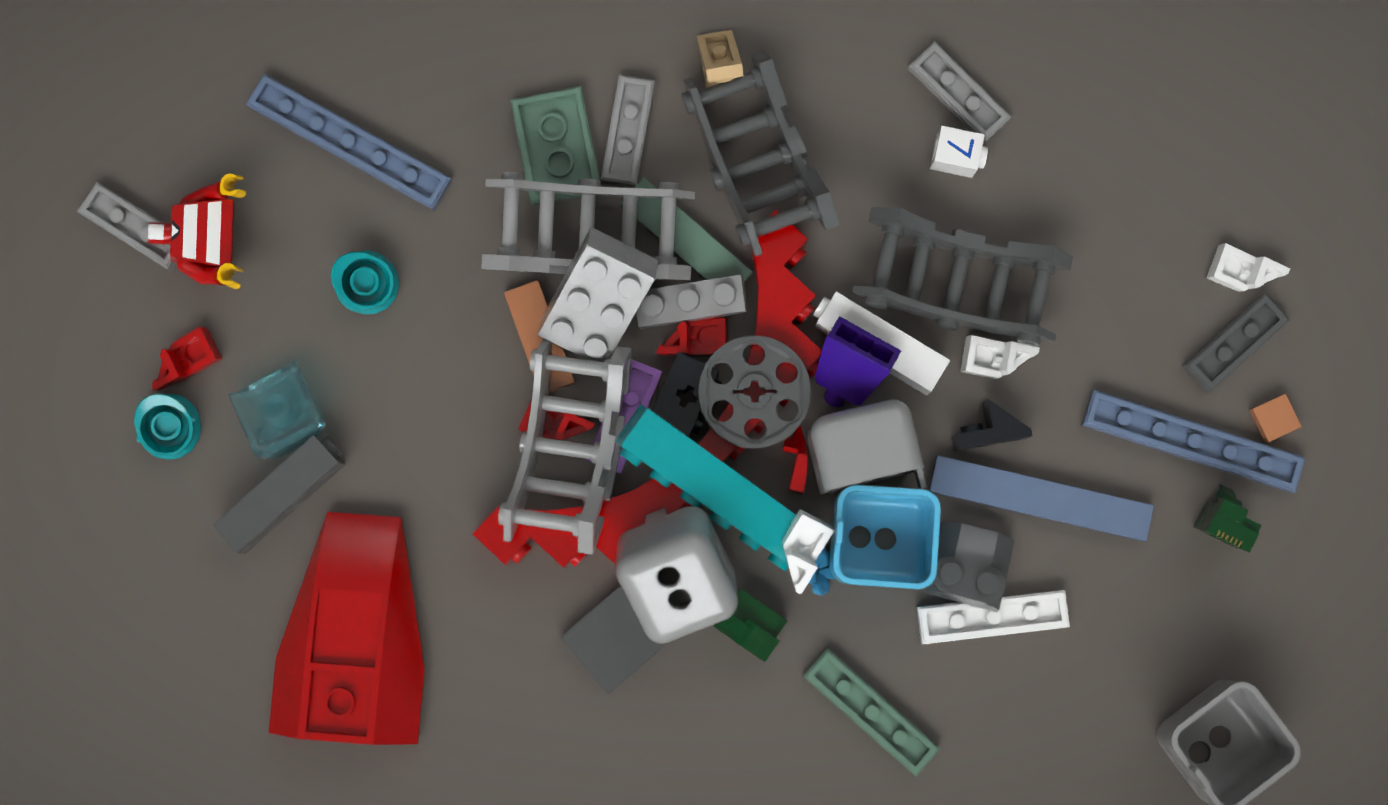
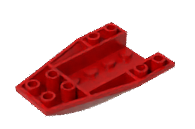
(353, 640)

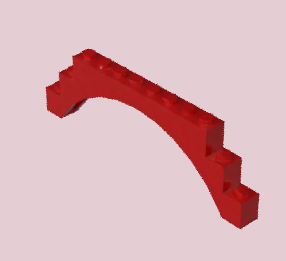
(779, 304)

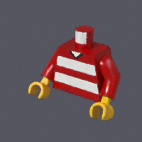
(203, 233)

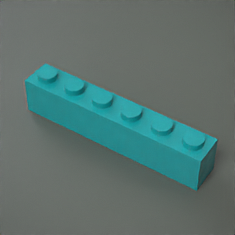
(706, 482)

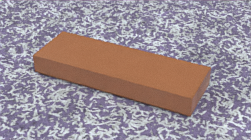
(527, 308)

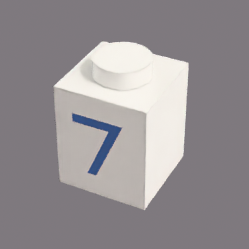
(958, 152)

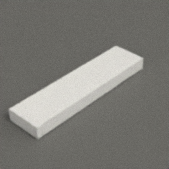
(1015, 615)

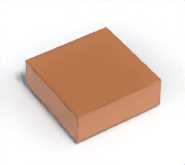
(1275, 418)

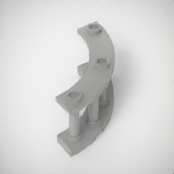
(545, 259)
(604, 454)

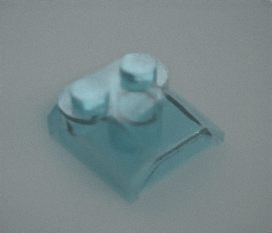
(278, 412)

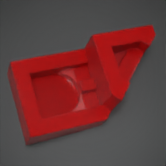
(696, 338)
(186, 358)
(559, 425)
(796, 445)

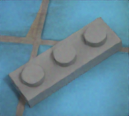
(692, 302)

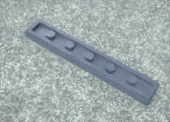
(349, 142)
(1193, 441)
(1041, 498)

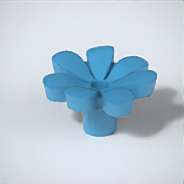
(819, 579)

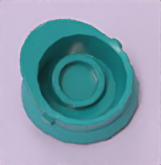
(365, 281)
(167, 425)

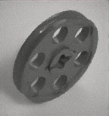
(765, 374)

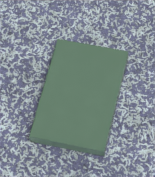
(555, 139)

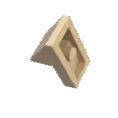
(719, 57)

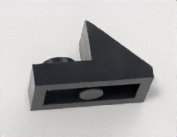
(1000, 429)

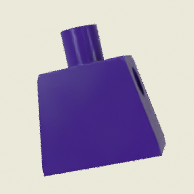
(853, 363)

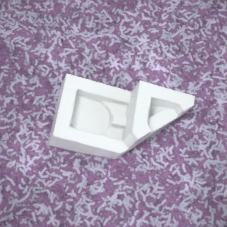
(1241, 270)
(993, 357)
(803, 546)

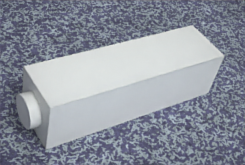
(916, 364)

